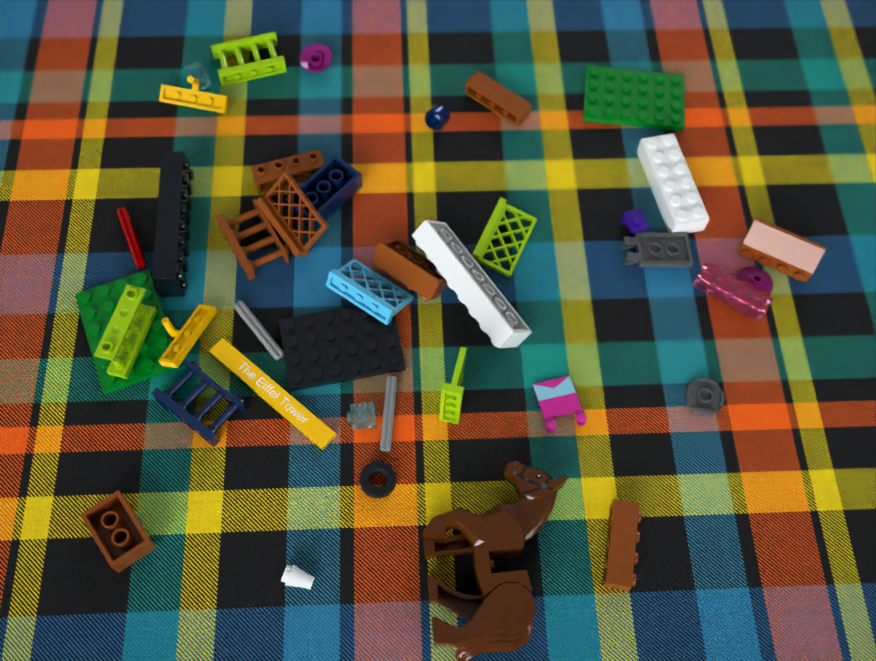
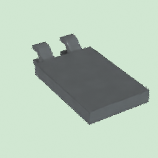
(658, 250)

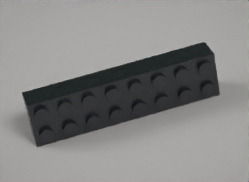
(172, 225)

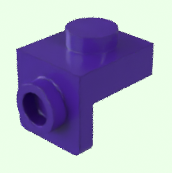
(635, 220)

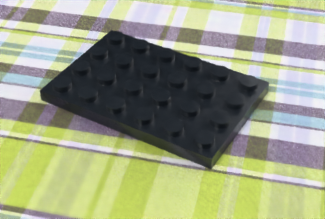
(338, 347)

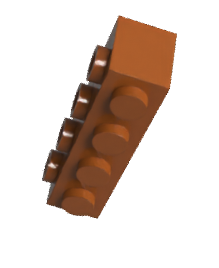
(299, 167)

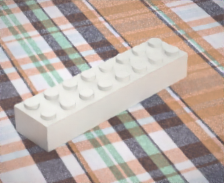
(471, 284)

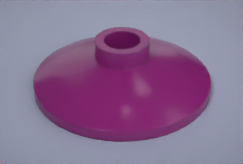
(315, 53)
(763, 282)

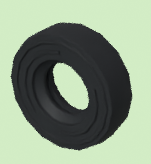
(369, 470)

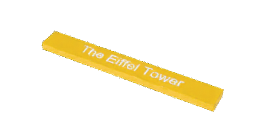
(273, 393)

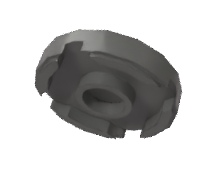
(704, 396)

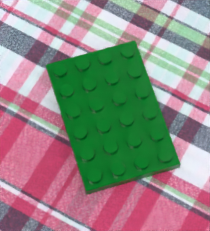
(634, 98)
(96, 310)

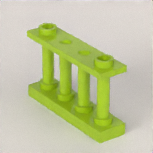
(252, 70)
(126, 332)

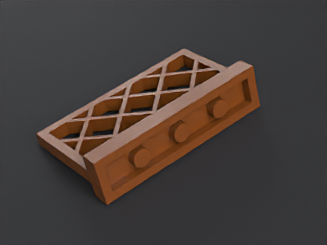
(284, 227)

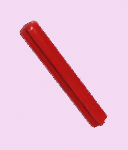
(131, 238)

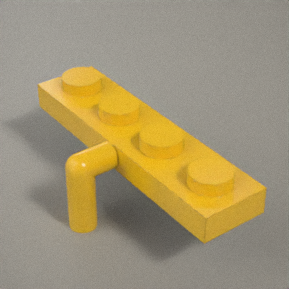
(194, 97)
(187, 336)

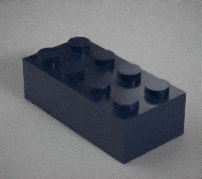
(328, 189)

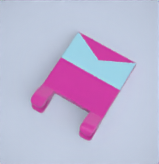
(558, 399)

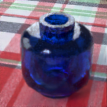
(437, 117)

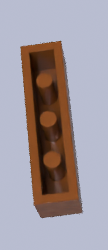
(497, 98)
(621, 545)

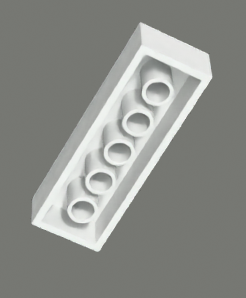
(672, 184)

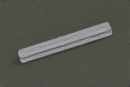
(259, 330)
(388, 414)

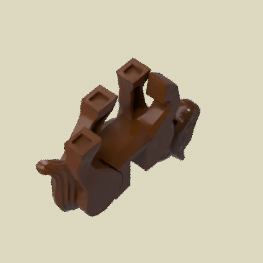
(505, 604)

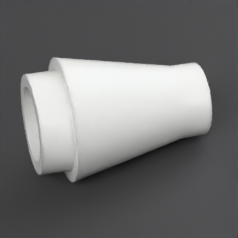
(296, 577)

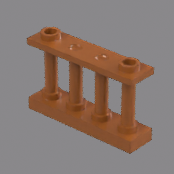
(242, 252)

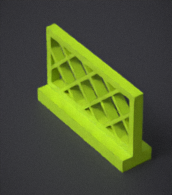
(488, 235)
(453, 393)

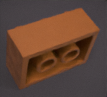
(118, 531)

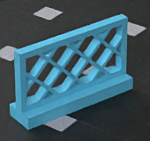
(365, 297)

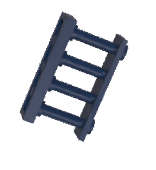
(195, 420)

